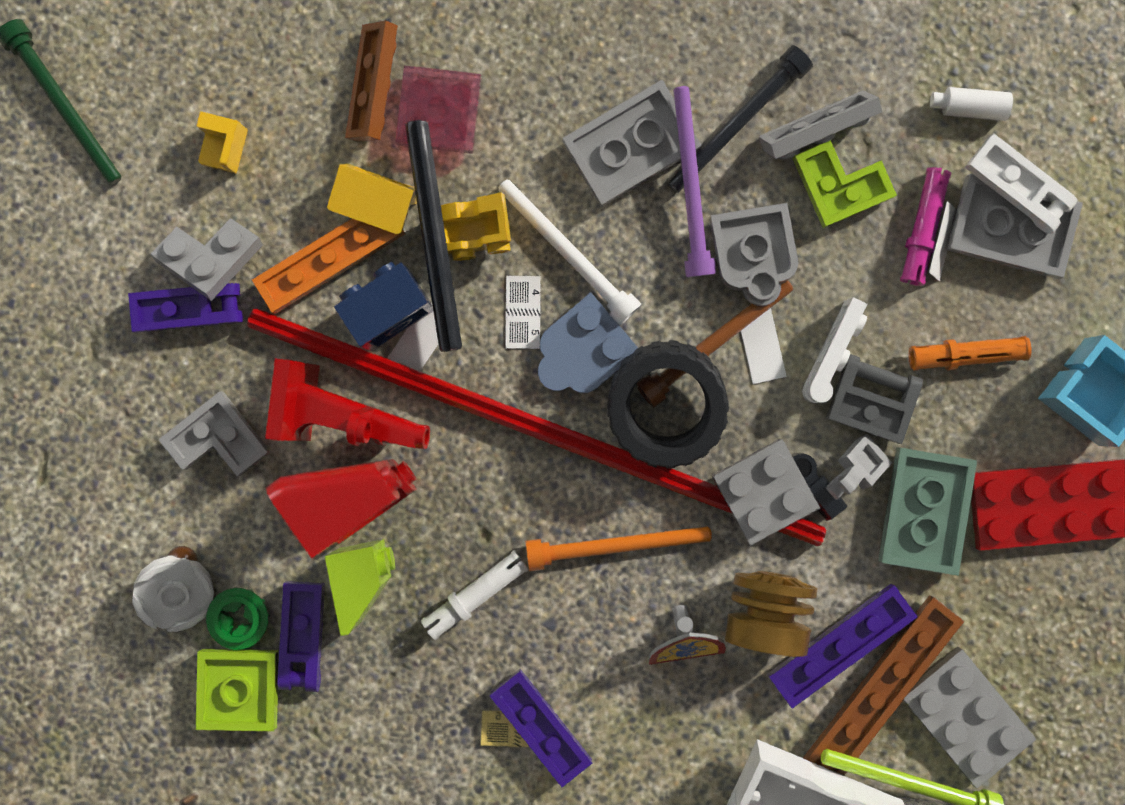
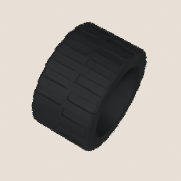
(668, 450)

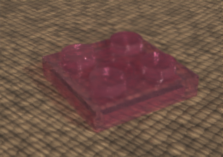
(445, 101)

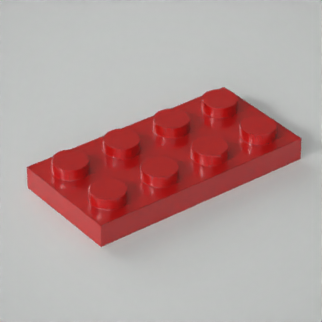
(1049, 504)

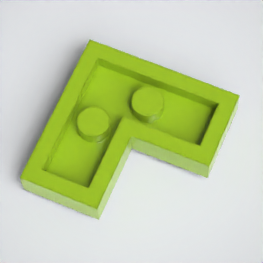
(835, 193)

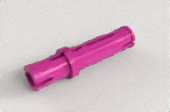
(921, 242)

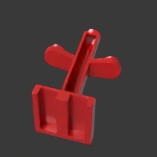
(300, 404)

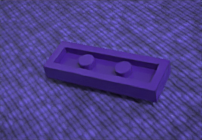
(541, 728)

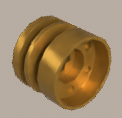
(770, 614)

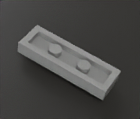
(820, 125)

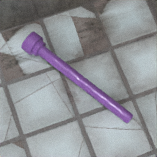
(699, 259)

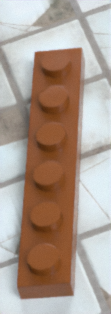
(887, 683)

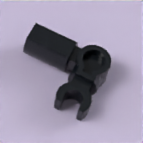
(817, 484)

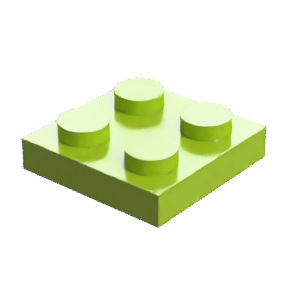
(237, 690)

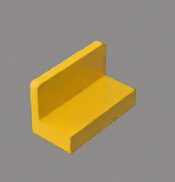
(371, 198)

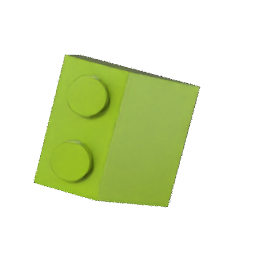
(357, 579)

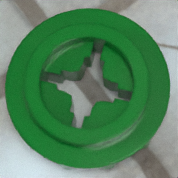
(221, 624)

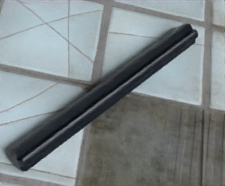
(433, 236)

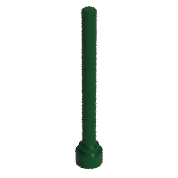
(17, 38)

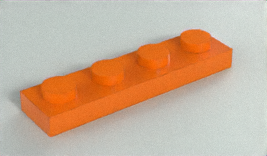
(320, 262)

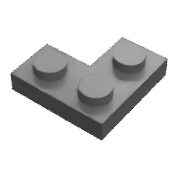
(207, 266)
(215, 426)

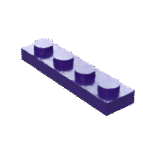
(842, 645)

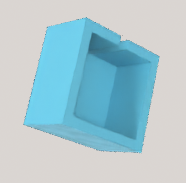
(1092, 391)

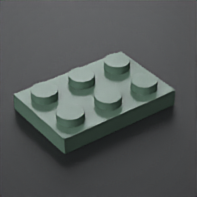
(927, 511)

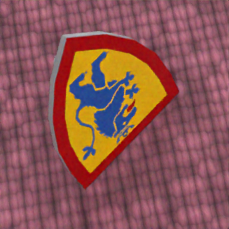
(686, 644)

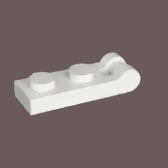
(1021, 183)
(834, 352)

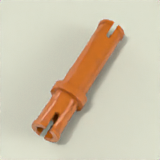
(955, 354)

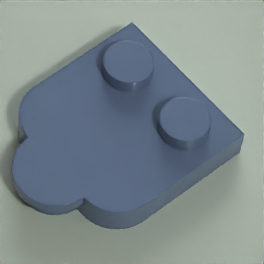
(583, 348)

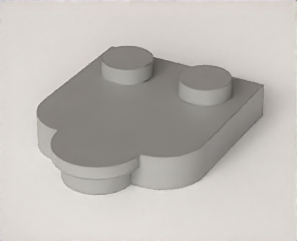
(755, 251)

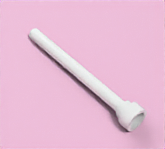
(620, 304)

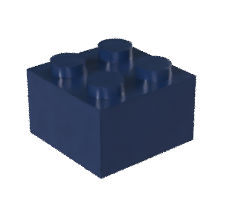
(383, 306)

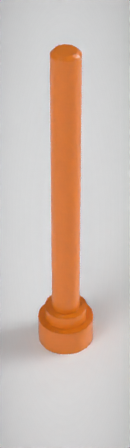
(543, 553)

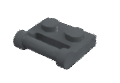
(869, 410)

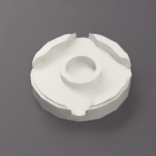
(172, 593)

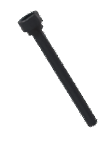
(793, 65)

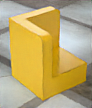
(222, 142)

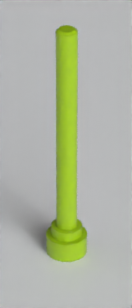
(908, 782)

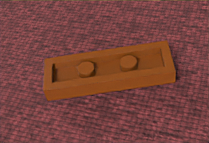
(371, 81)

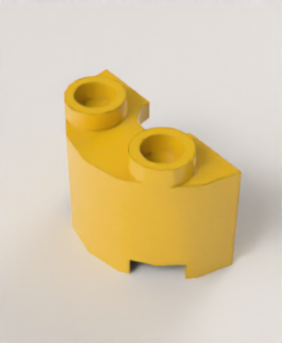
(476, 226)

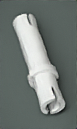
(462, 604)

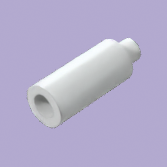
(973, 103)

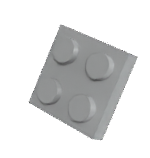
(765, 491)

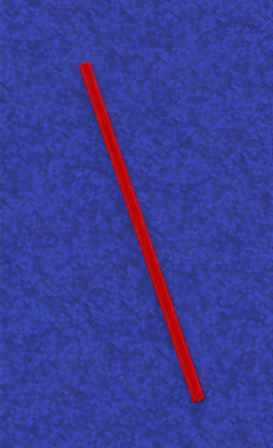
(506, 416)

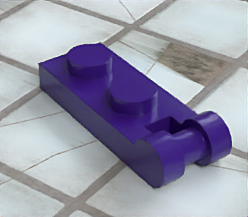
(182, 309)
(301, 635)

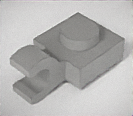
(863, 466)

